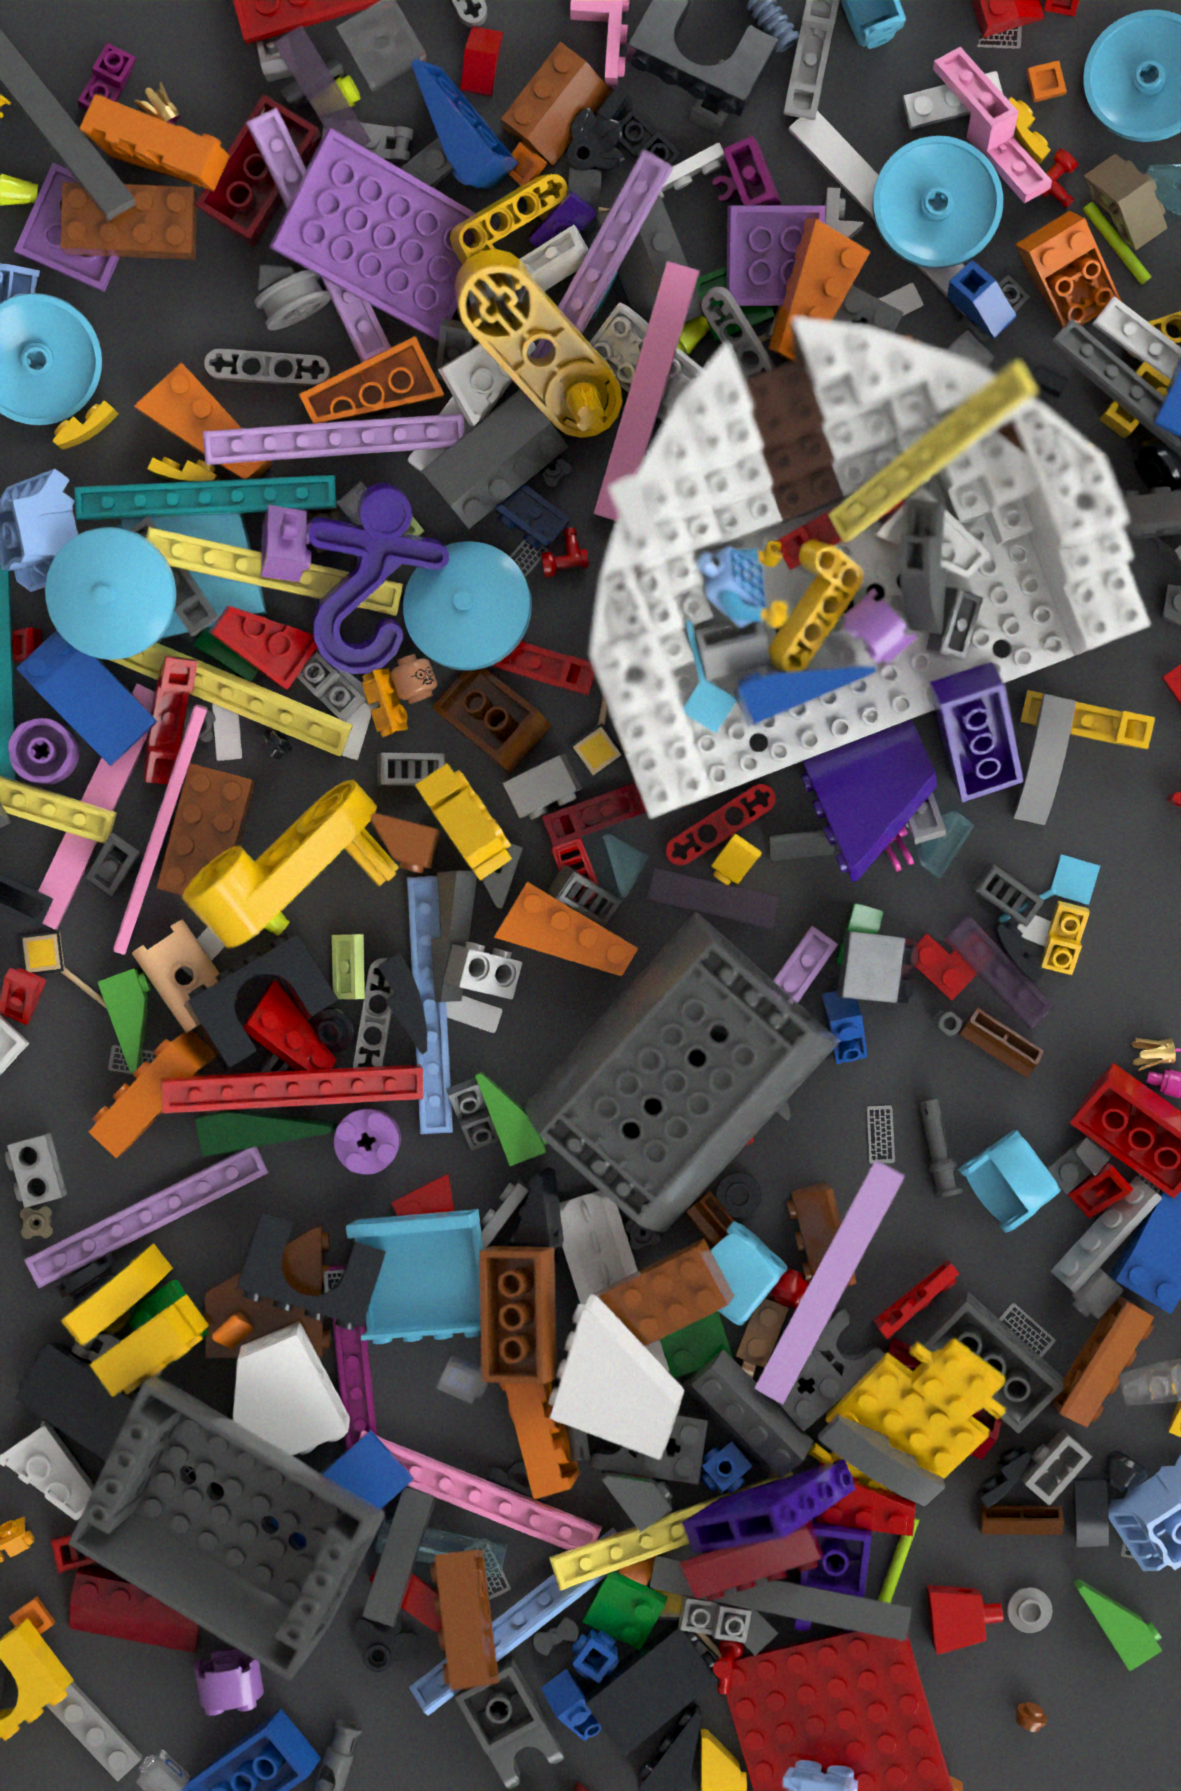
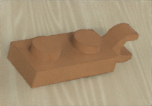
(761, 1335)

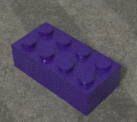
(977, 731)

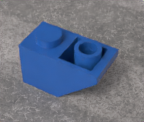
(981, 299)
(846, 1024)
(567, 1700)

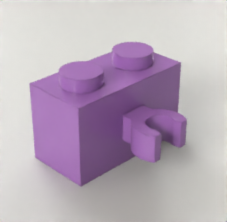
(284, 544)

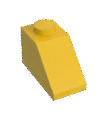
(734, 860)
(719, 1767)

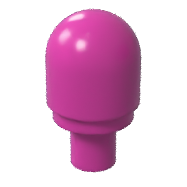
(1168, 1082)

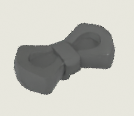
(546, 1639)

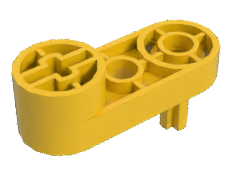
(507, 337)
(244, 895)

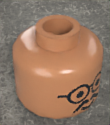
(413, 679)

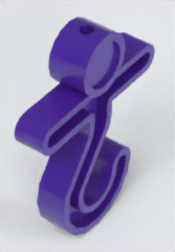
(379, 552)

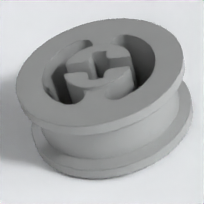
(292, 299)

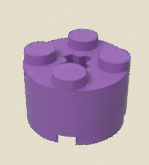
(878, 627)
(26, 758)
(358, 1156)
(228, 1681)

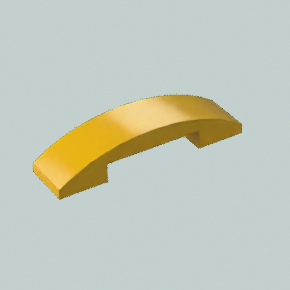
(1098, 723)
(117, 1295)

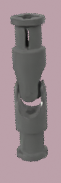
(338, 1757)

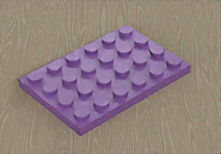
(376, 233)

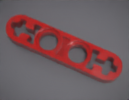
(718, 821)

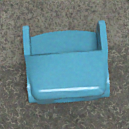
(874, 20)
(1010, 1180)
(748, 1269)

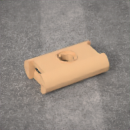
(166, 958)

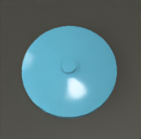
(1136, 76)
(937, 202)
(46, 359)
(110, 593)
(470, 608)

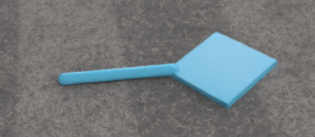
(708, 702)
(1072, 880)

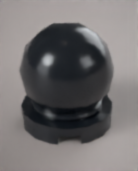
(88, 1282)

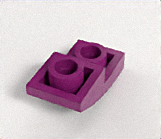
(109, 76)

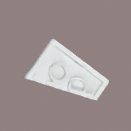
(475, 380)
(959, 548)
(52, 1469)

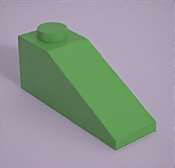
(128, 1007)
(511, 1122)
(1124, 1628)

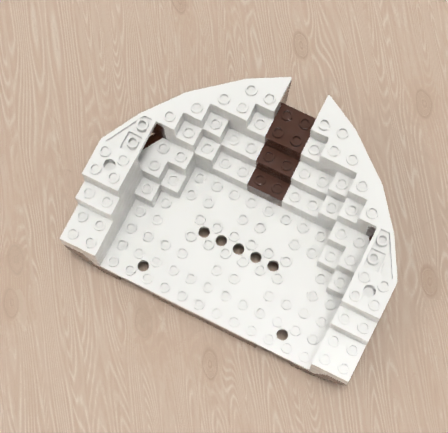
(782, 449)

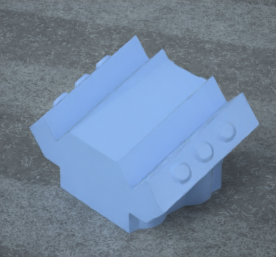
(35, 526)
(1151, 1519)

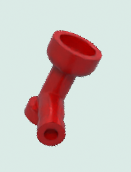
(1063, 163)
(573, 558)
(723, 1666)

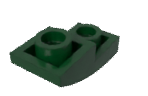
(222, 654)

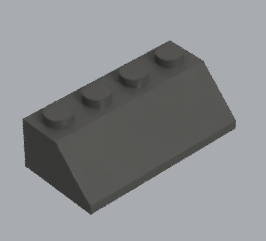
(646, 261)
(494, 458)
(1152, 513)
(1028, 1378)
(748, 1416)

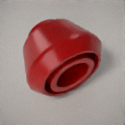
(789, 1289)

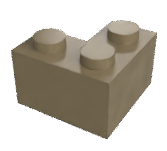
(1128, 199)

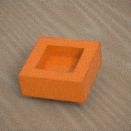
(1046, 81)
(529, 164)
(36, 1613)

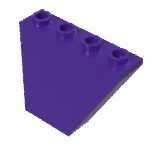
(869, 792)
(768, 1509)

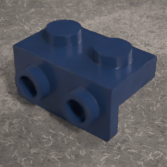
(533, 516)

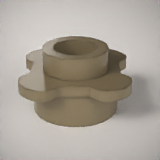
(43, 1229)

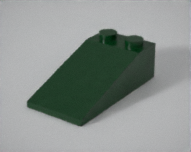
(244, 1128)

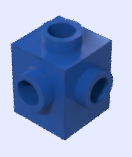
(731, 1459)
(595, 1665)

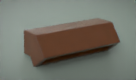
(1001, 1042)
(709, 1218)
(1021, 1525)

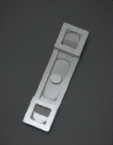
(811, 58)
(1046, 759)

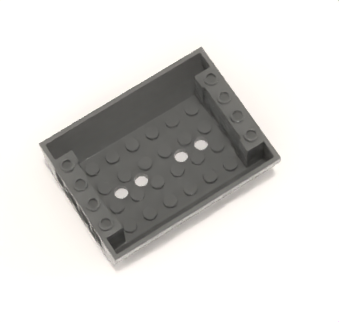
(643, 1053)
(216, 1552)

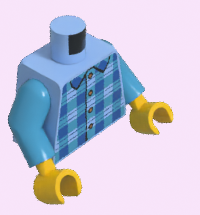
(737, 584)

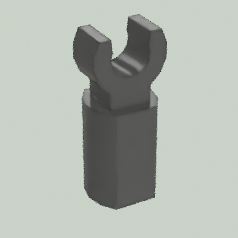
(947, 1022)

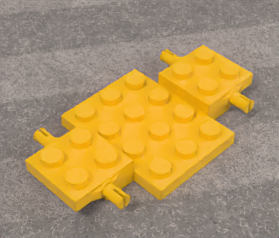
(922, 1409)

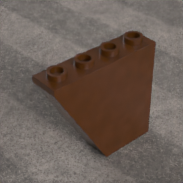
(302, 1270)

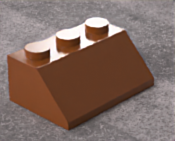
(552, 101)
(408, 841)
(817, 1222)

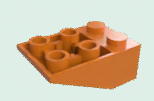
(1068, 269)

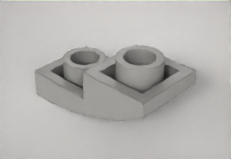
(331, 687)
(715, 1618)

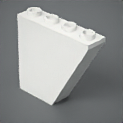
(614, 1384)
(287, 1393)

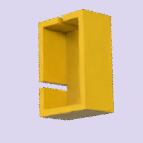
(465, 820)
(150, 1347)

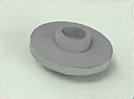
(1029, 1610)

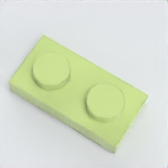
(348, 966)

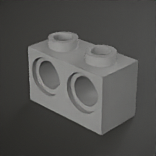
(483, 969)
(45, 1168)

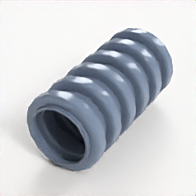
(774, 22)

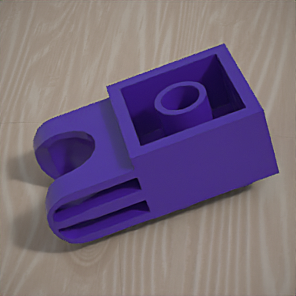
(845, 1575)

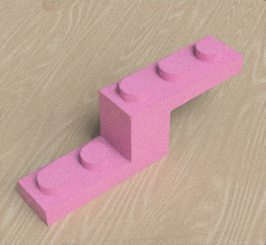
(610, 12)
(992, 124)

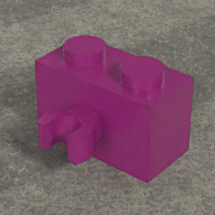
(749, 175)

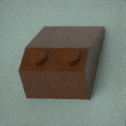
(492, 717)

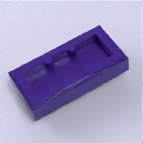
(568, 212)

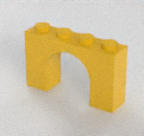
(37, 1673)

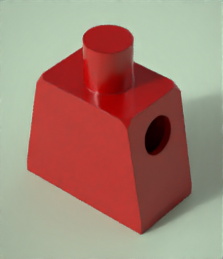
(959, 1617)

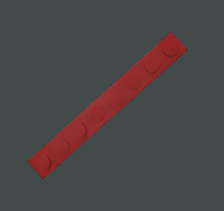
(291, 1088)

